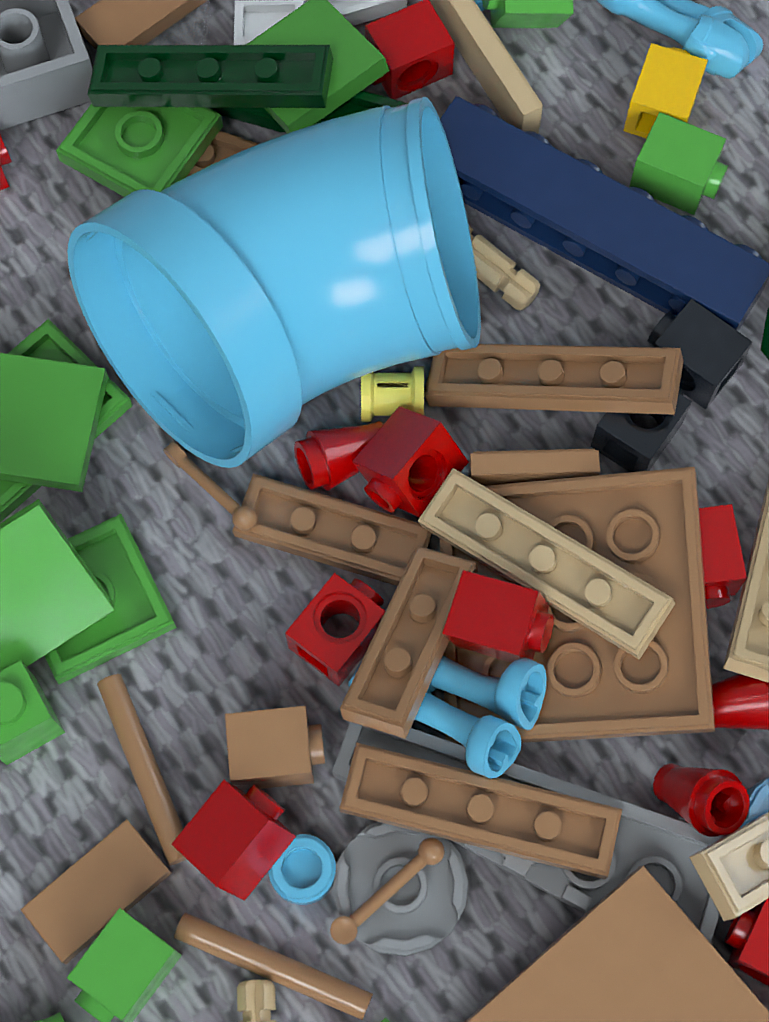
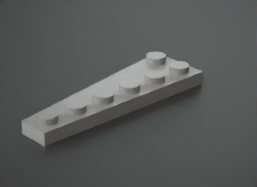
(641, 839)

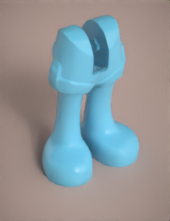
(700, 30)
(488, 740)

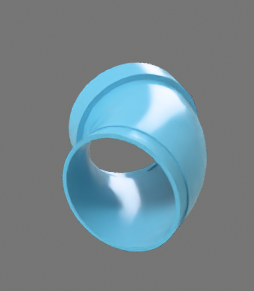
(281, 276)

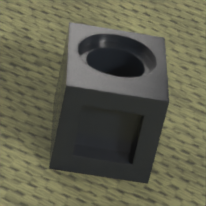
(709, 350)
(633, 446)

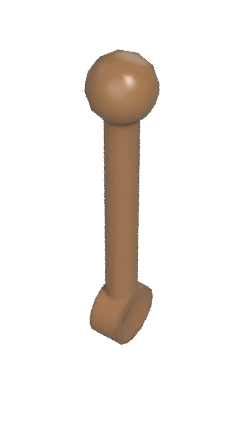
(242, 516)
(345, 929)

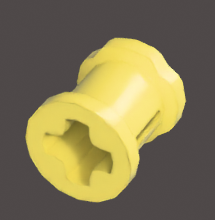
(387, 391)

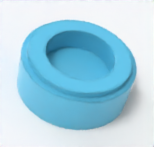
(304, 871)

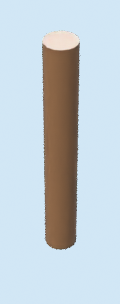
(142, 764)
(273, 966)

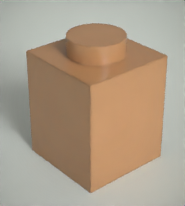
(273, 747)

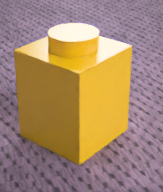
(665, 85)

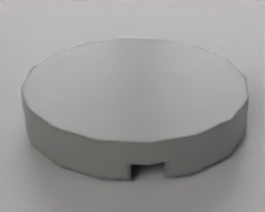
(413, 916)

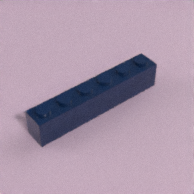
(597, 220)

